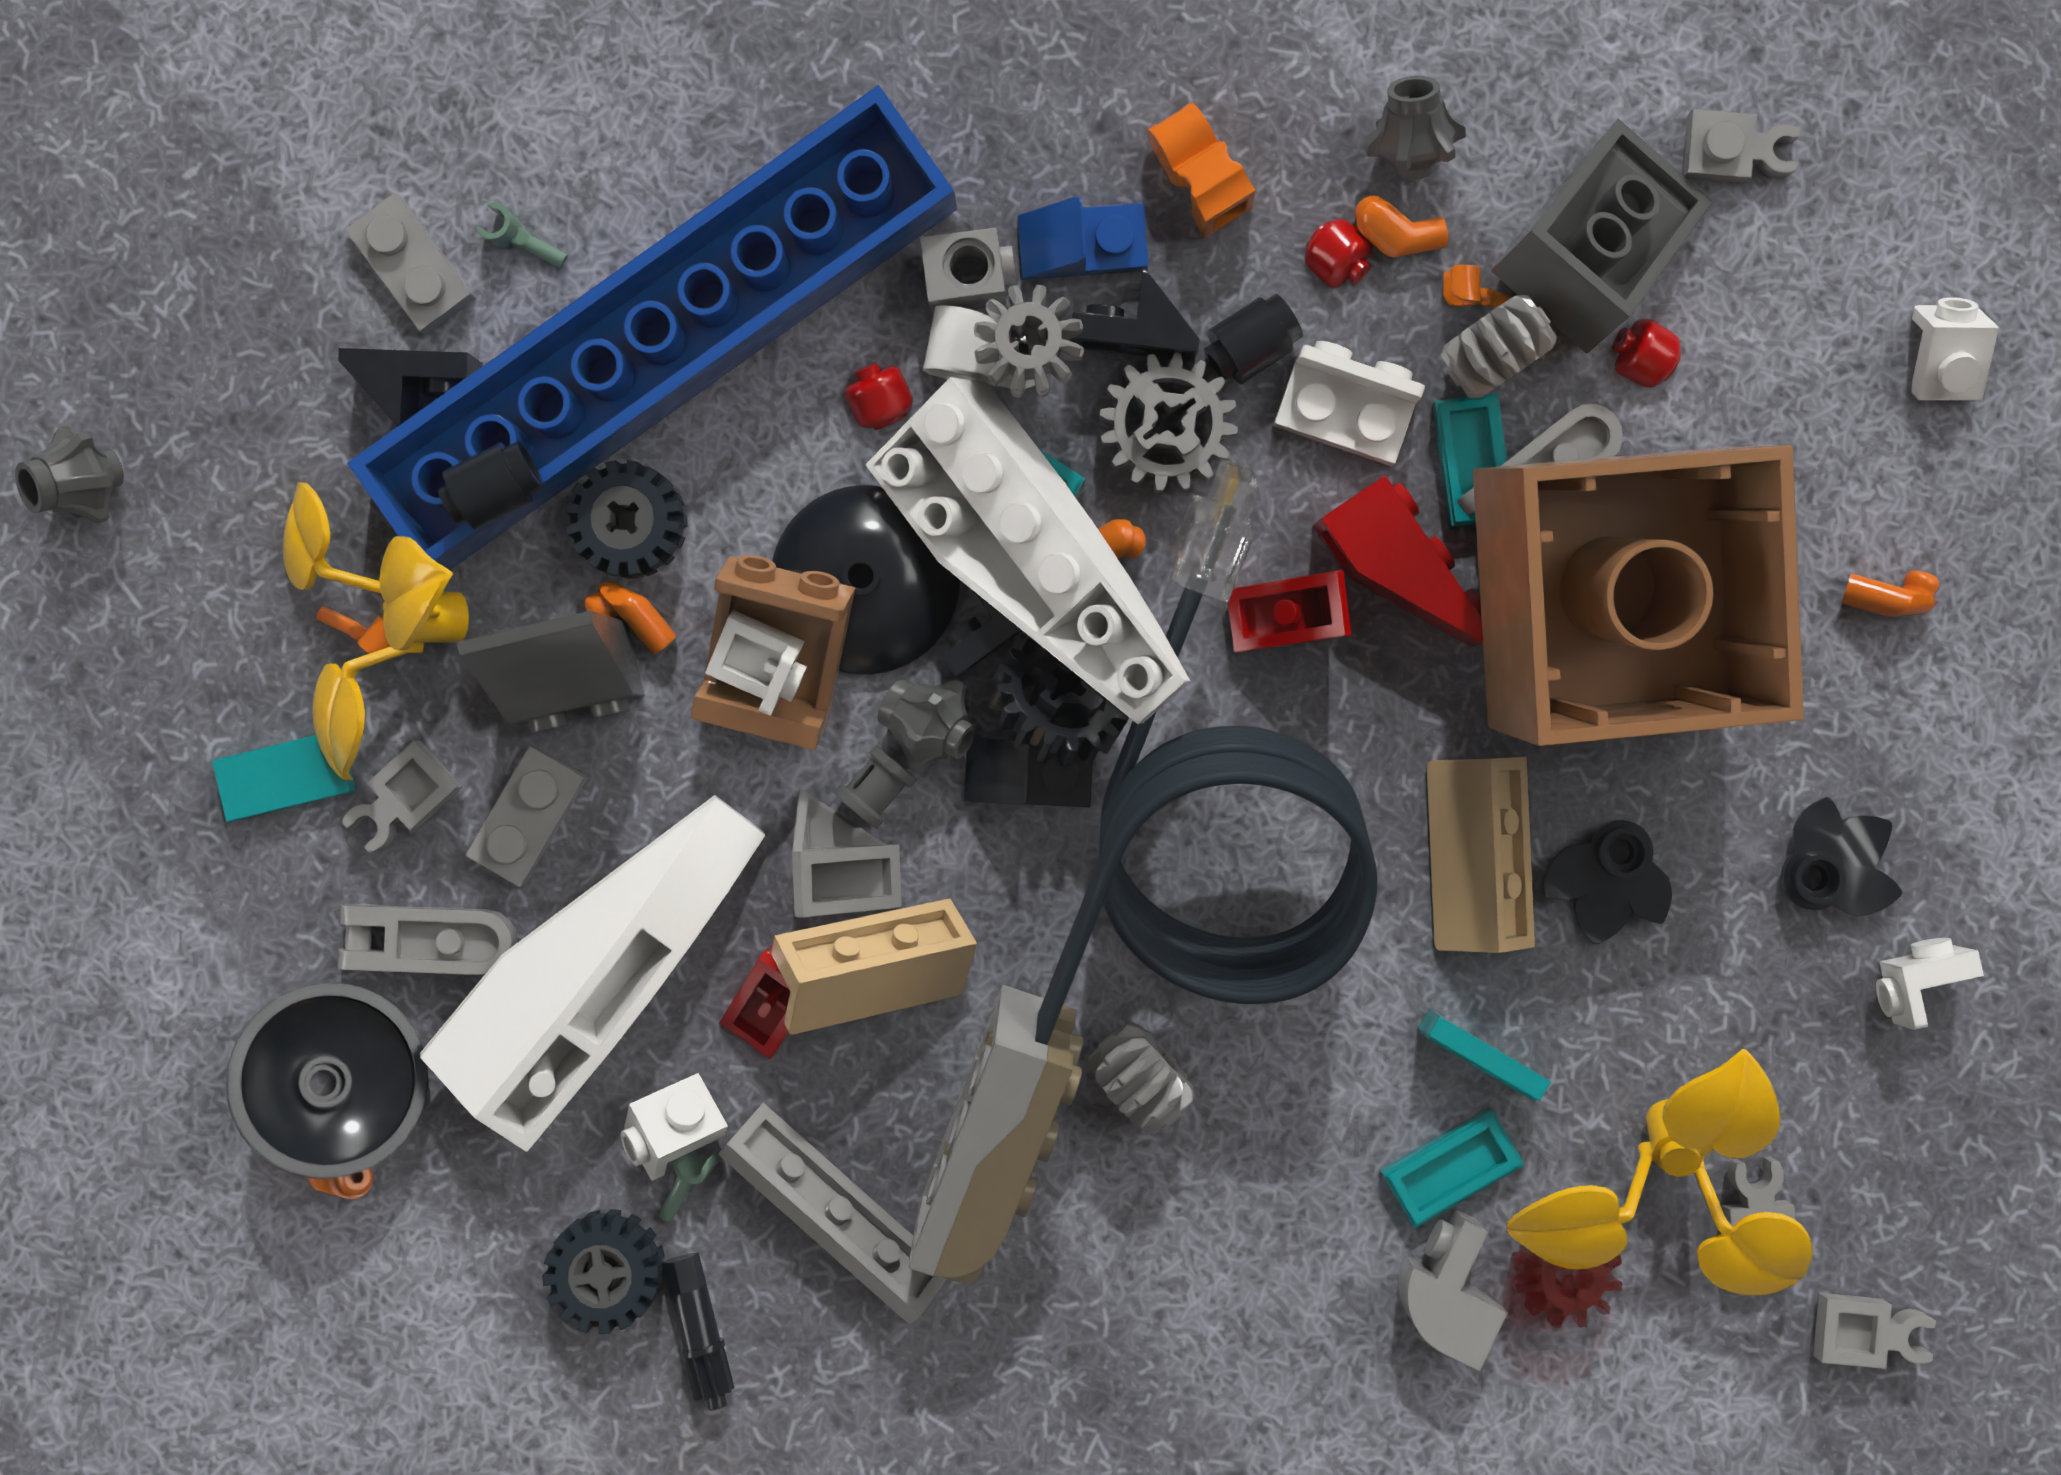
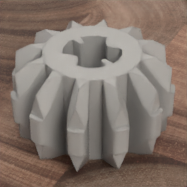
(1014, 323)
(1498, 346)
(1141, 1078)

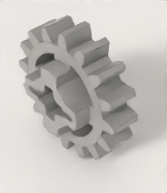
(1150, 399)

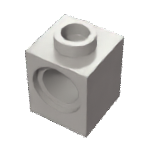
(944, 251)

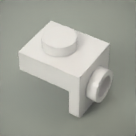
(1953, 350)
(758, 660)
(1930, 965)
(671, 1125)

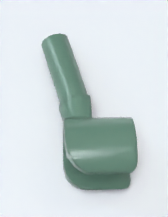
(514, 235)
(689, 1171)

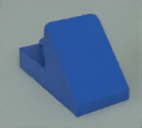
(1082, 240)

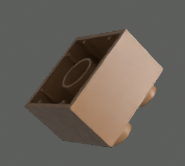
(1639, 594)

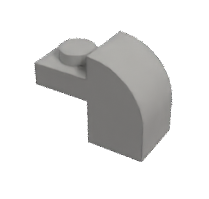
(1440, 1304)

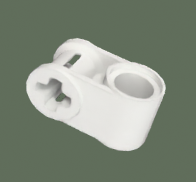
(954, 343)

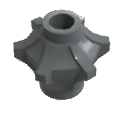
(1415, 128)
(70, 477)
(928, 721)

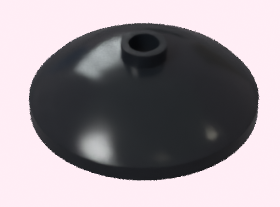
(910, 591)
(373, 1071)

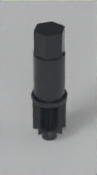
(698, 1330)

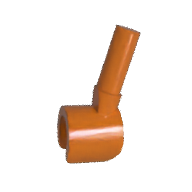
(1464, 288)
(369, 639)

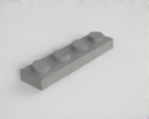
(831, 1211)

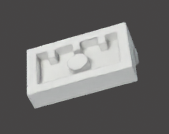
(1348, 402)

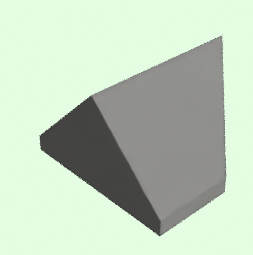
(840, 864)

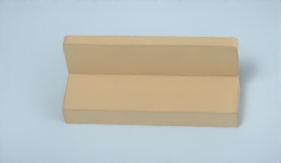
(1480, 854)
(873, 964)

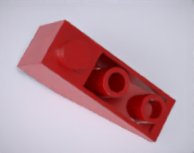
(1390, 554)

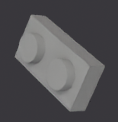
(410, 263)
(526, 816)

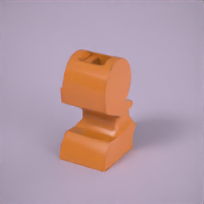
(1200, 162)

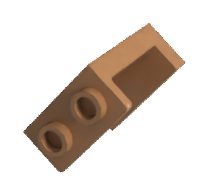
(802, 605)

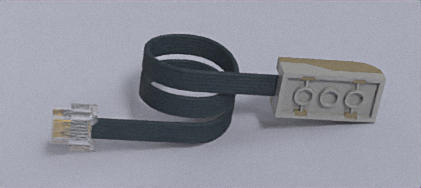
(1028, 1043)

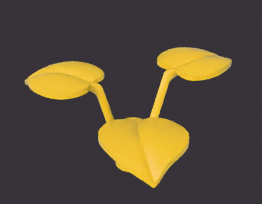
(413, 614)
(1721, 1111)

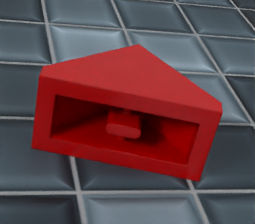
(760, 1007)

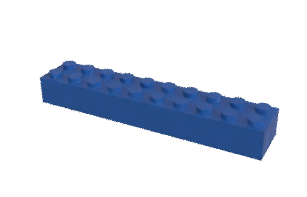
(668, 321)

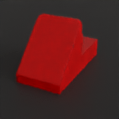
(1289, 612)

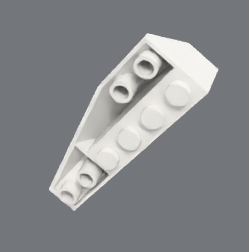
(1025, 543)
(585, 976)

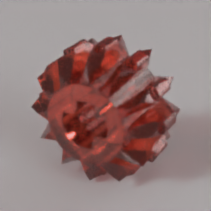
(1564, 1298)

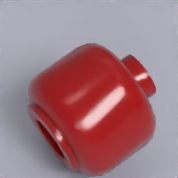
(1338, 253)
(1647, 353)
(878, 396)

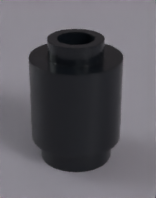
(1252, 339)
(490, 485)

